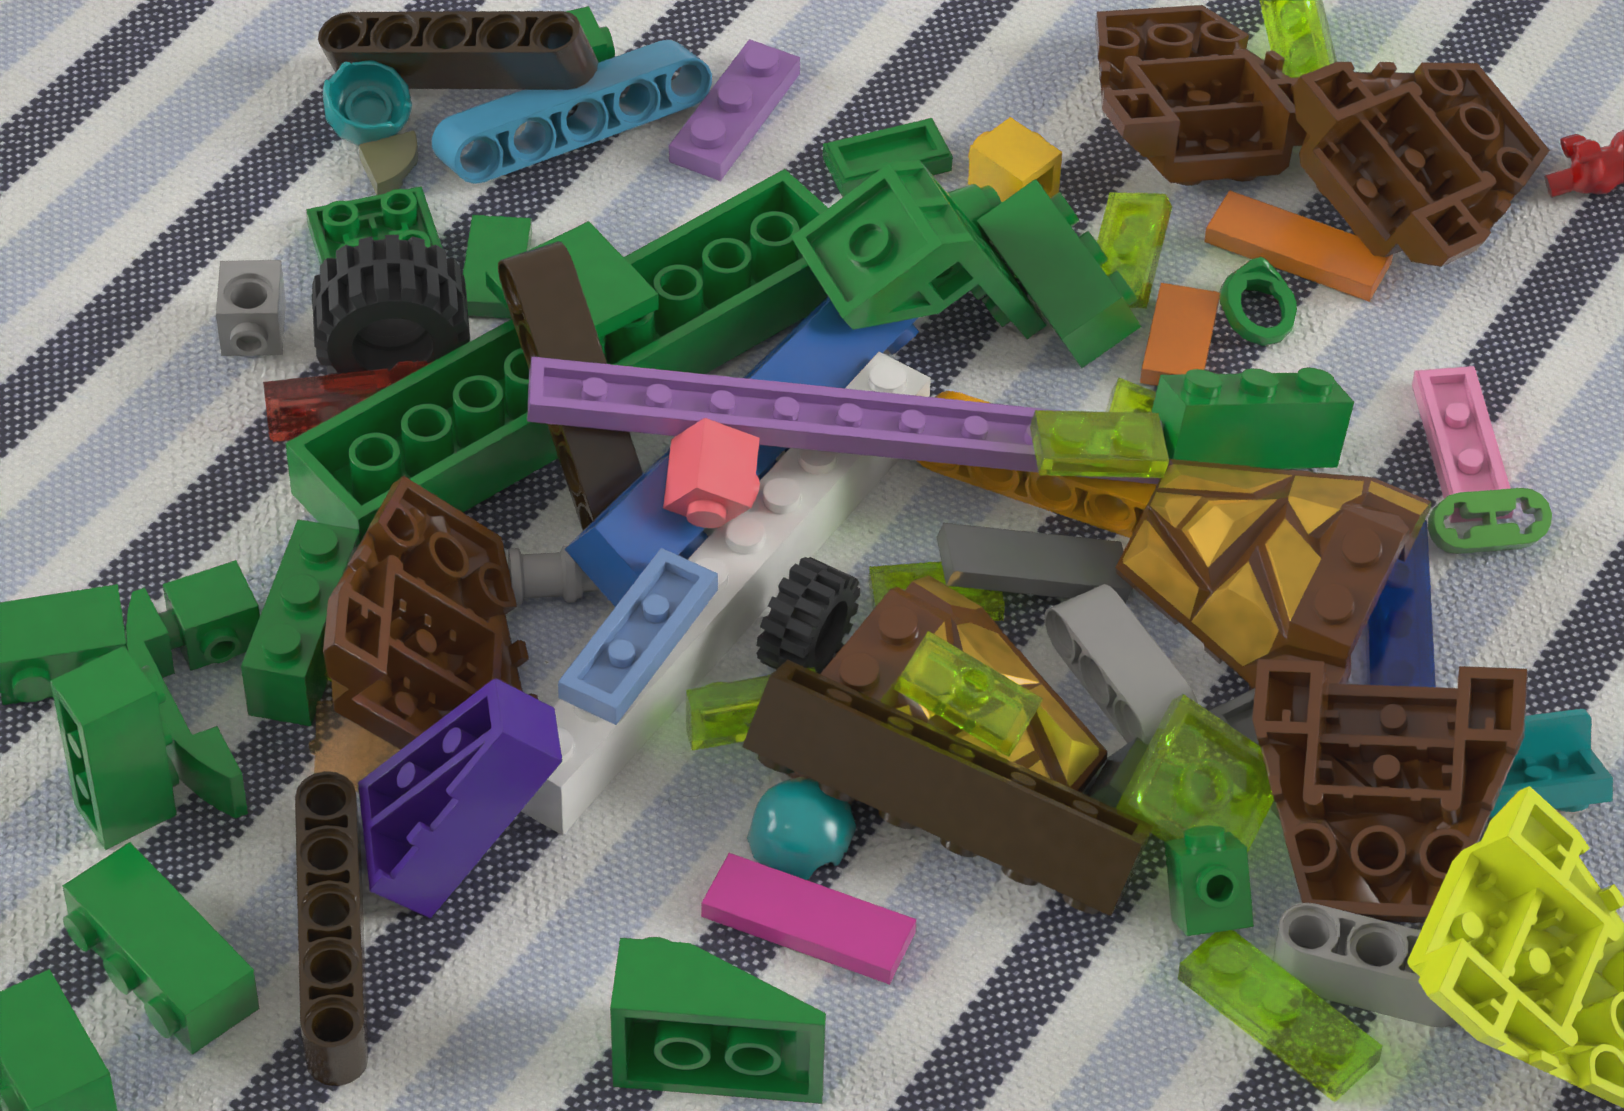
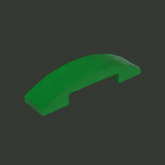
(201, 758)

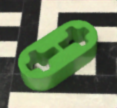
(1488, 506)

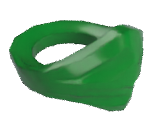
(1261, 277)

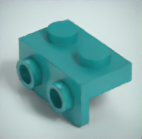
(1558, 763)

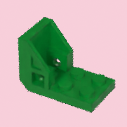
(908, 253)

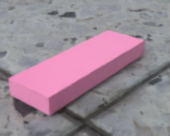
(1459, 433)

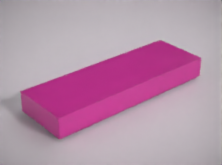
(808, 918)

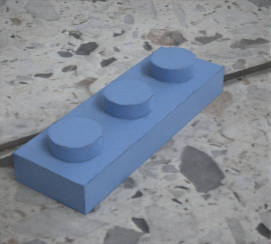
(638, 636)

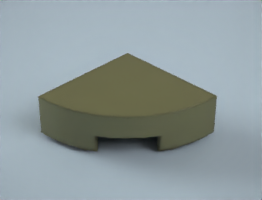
(389, 160)

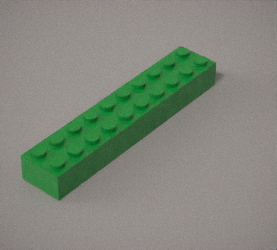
(464, 417)

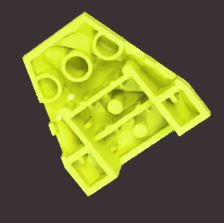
(1531, 949)

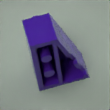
(454, 793)

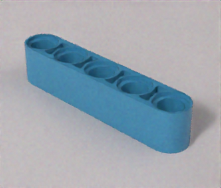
(546, 111)

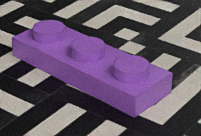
(734, 110)

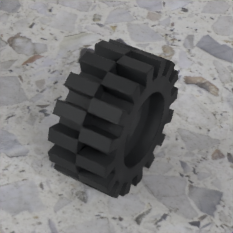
(808, 616)

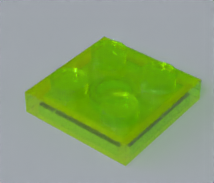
(1199, 776)

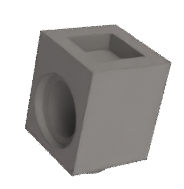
(251, 307)

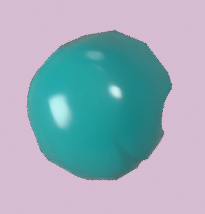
(366, 101)
(800, 828)

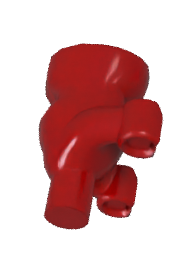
(1592, 167)

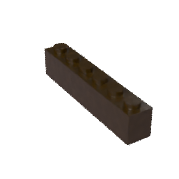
(947, 788)

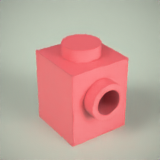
(711, 474)

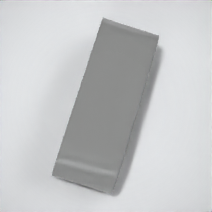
(1116, 661)
(1340, 961)

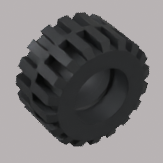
(388, 305)

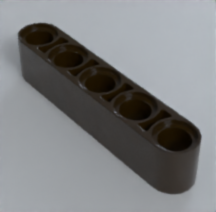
(466, 48)
(557, 324)
(331, 841)

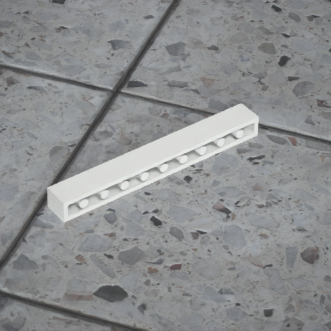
(791, 519)

